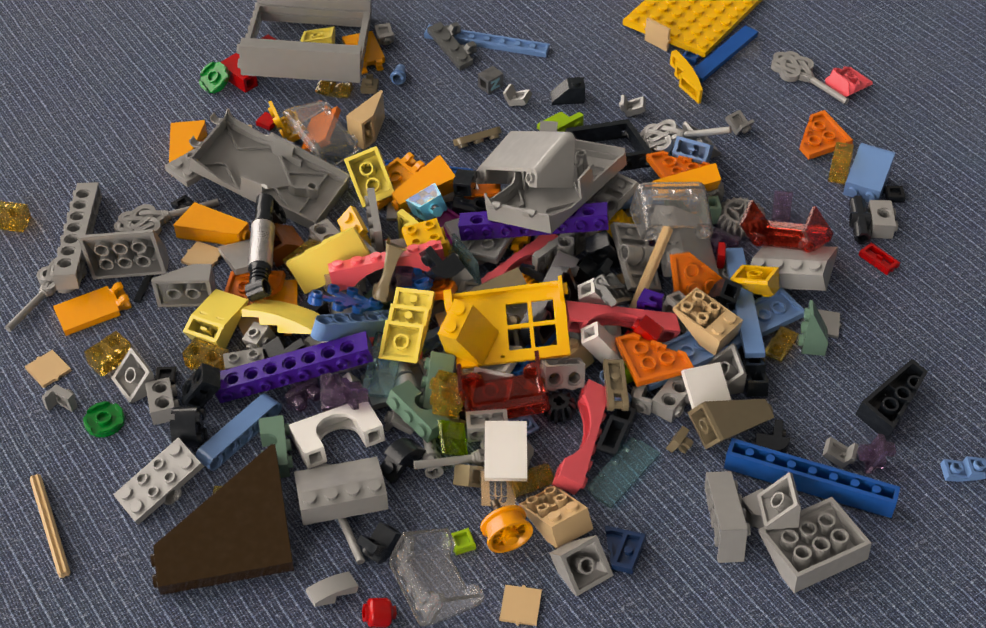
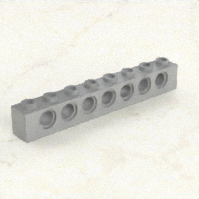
(80, 221)

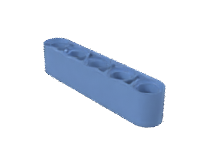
(339, 325)
(237, 432)

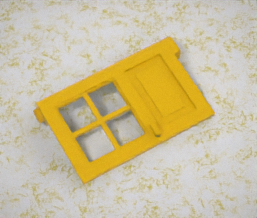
(492, 306)

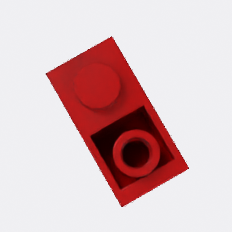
(646, 328)

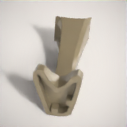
(383, 289)

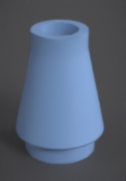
(398, 75)

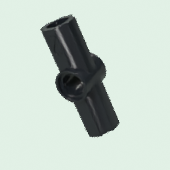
(465, 205)
(860, 220)

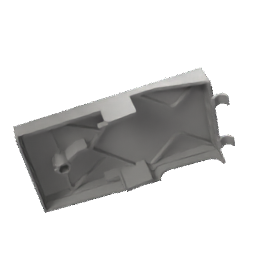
(269, 164)
(550, 207)

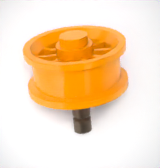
(506, 527)

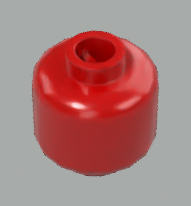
(378, 612)

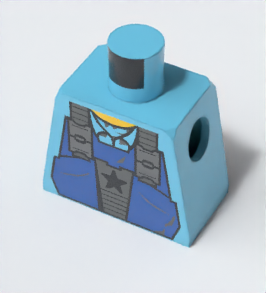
(427, 203)

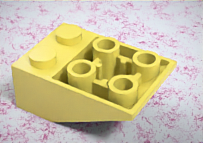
(216, 318)

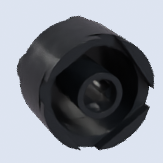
(189, 425)

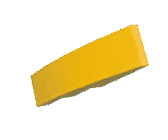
(687, 77)

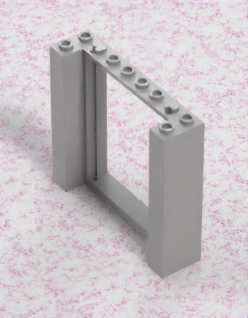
(306, 59)

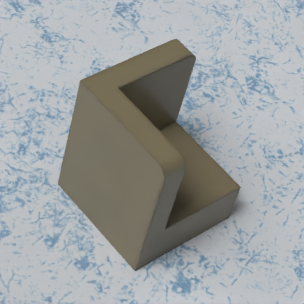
(467, 475)

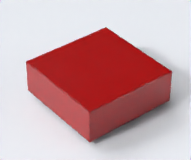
(265, 121)
(721, 254)

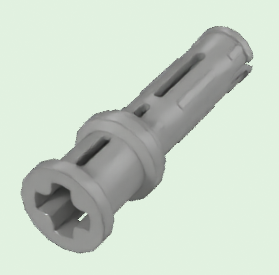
(432, 453)

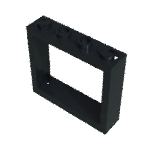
(613, 130)

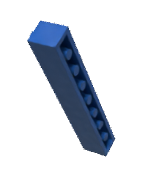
(813, 477)

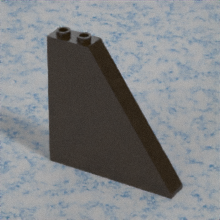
(230, 535)

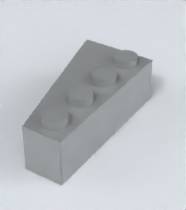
(726, 516)

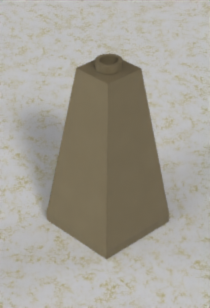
(725, 419)

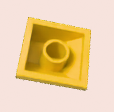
(758, 279)

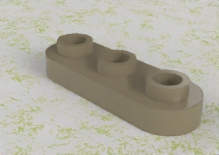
(477, 137)

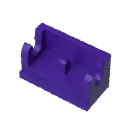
(650, 300)

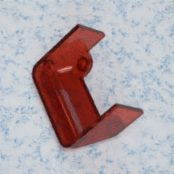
(788, 235)
(518, 394)

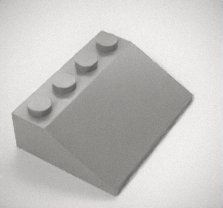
(686, 241)
(124, 254)
(799, 268)
(341, 490)
(819, 547)

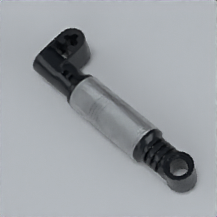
(262, 245)

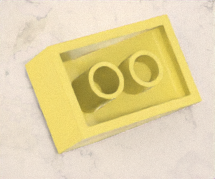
(369, 171)

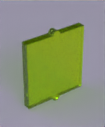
(452, 438)

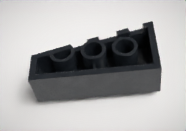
(545, 310)
(889, 401)

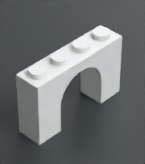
(597, 338)
(310, 431)

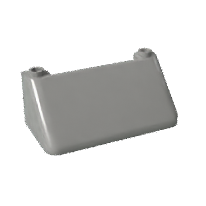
(541, 154)

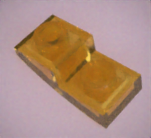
(332, 89)
(781, 344)
(537, 478)

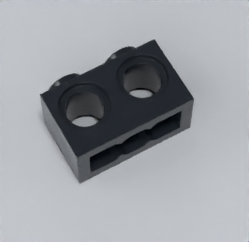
(601, 247)
(201, 386)

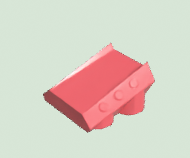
(847, 81)

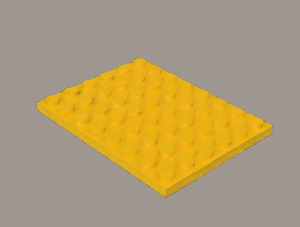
(693, 23)

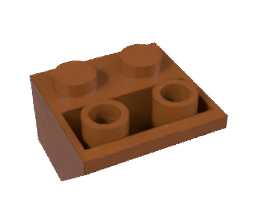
(285, 242)

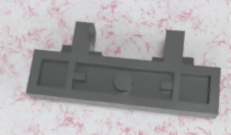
(445, 39)
(613, 290)

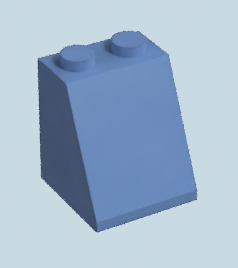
(869, 172)

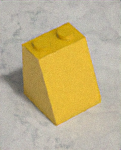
(467, 333)

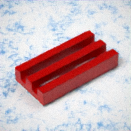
(878, 258)

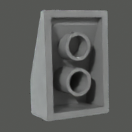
(184, 286)

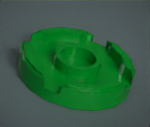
(214, 77)
(104, 419)

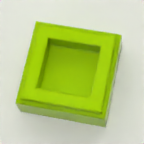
(463, 541)

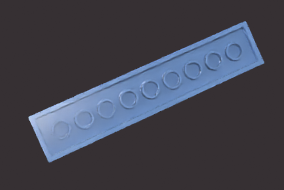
(771, 313)

